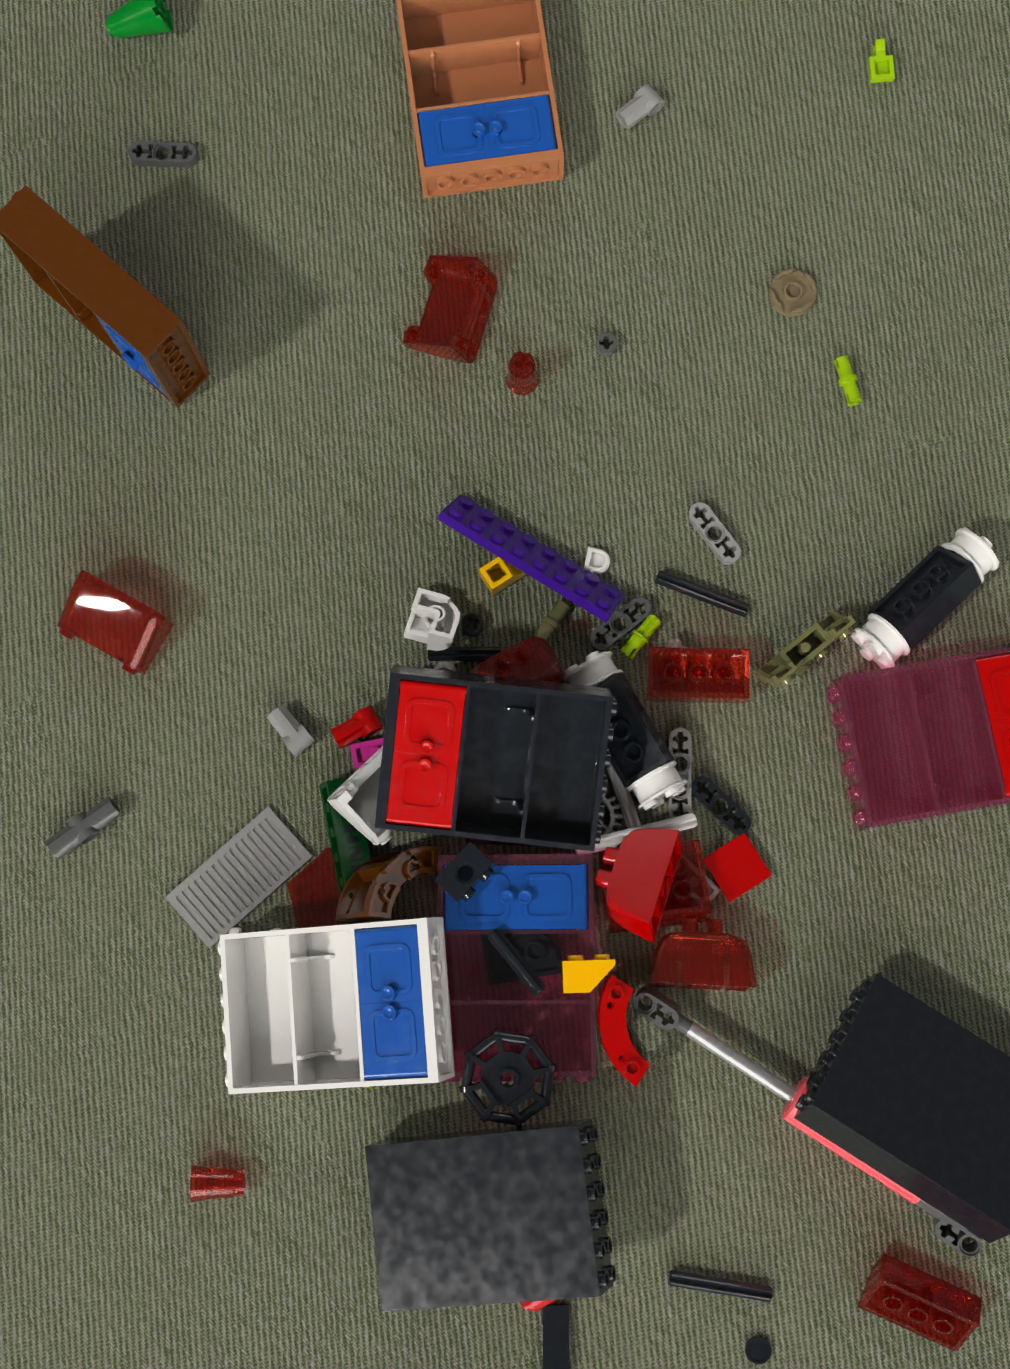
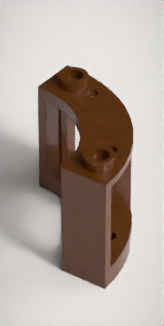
(385, 874)

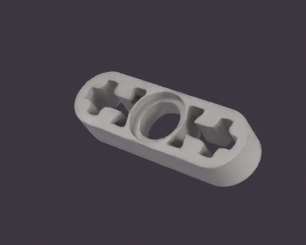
(729, 544)

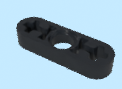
(721, 795)

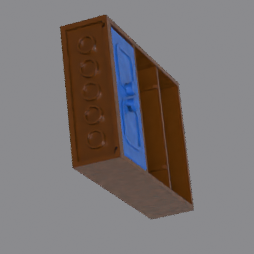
(102, 296)

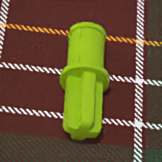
(640, 636)

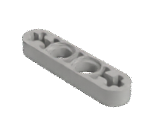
(686, 774)

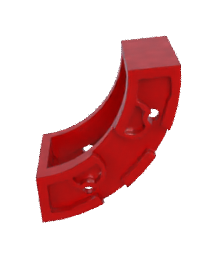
(614, 1032)

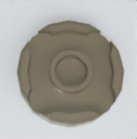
(792, 292)

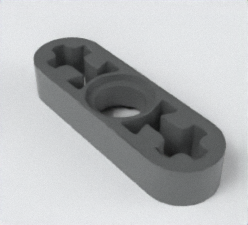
(145, 159)
(638, 618)

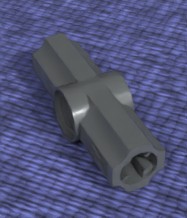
(83, 828)

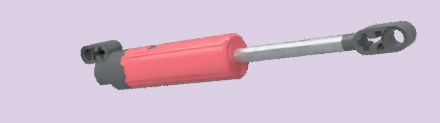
(791, 1095)

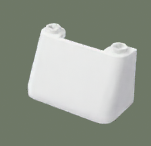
(358, 800)

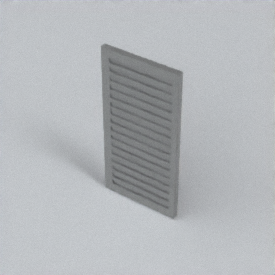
(238, 877)

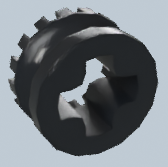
(474, 617)

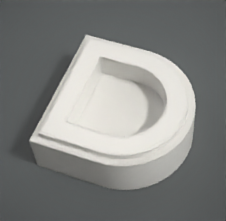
(596, 561)

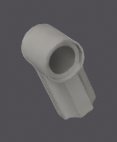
(644, 103)
(293, 733)

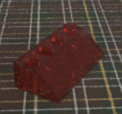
(697, 675)
(920, 1302)

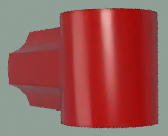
(362, 724)

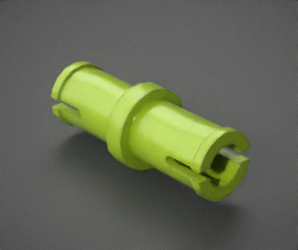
(848, 380)

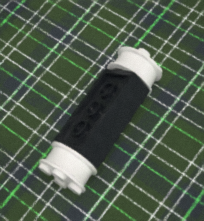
(925, 597)
(637, 747)

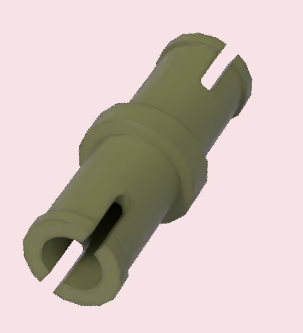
(551, 623)

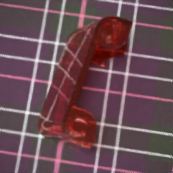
(455, 308)
(113, 623)

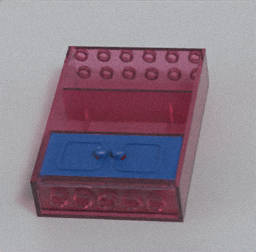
(523, 893)

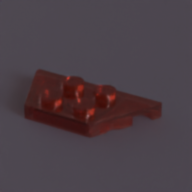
(316, 893)

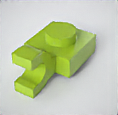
(880, 65)

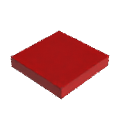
(736, 867)

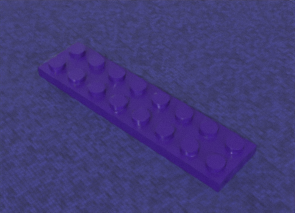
(532, 557)

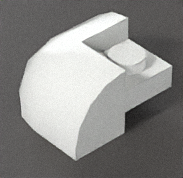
(432, 620)

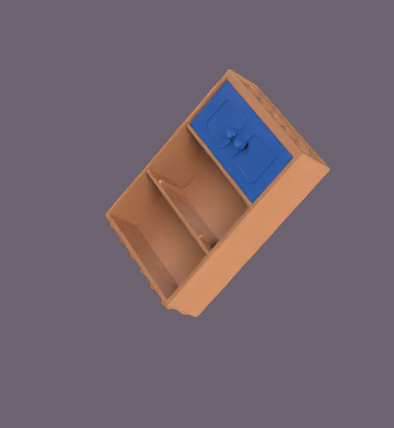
(480, 94)

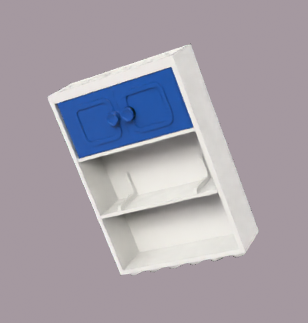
(336, 1006)

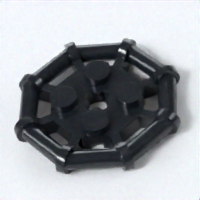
(509, 1062)

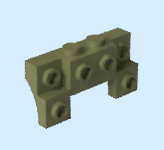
(802, 650)

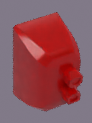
(641, 878)

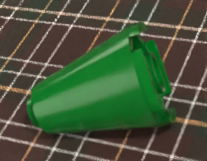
(139, 19)

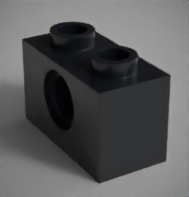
(450, 878)

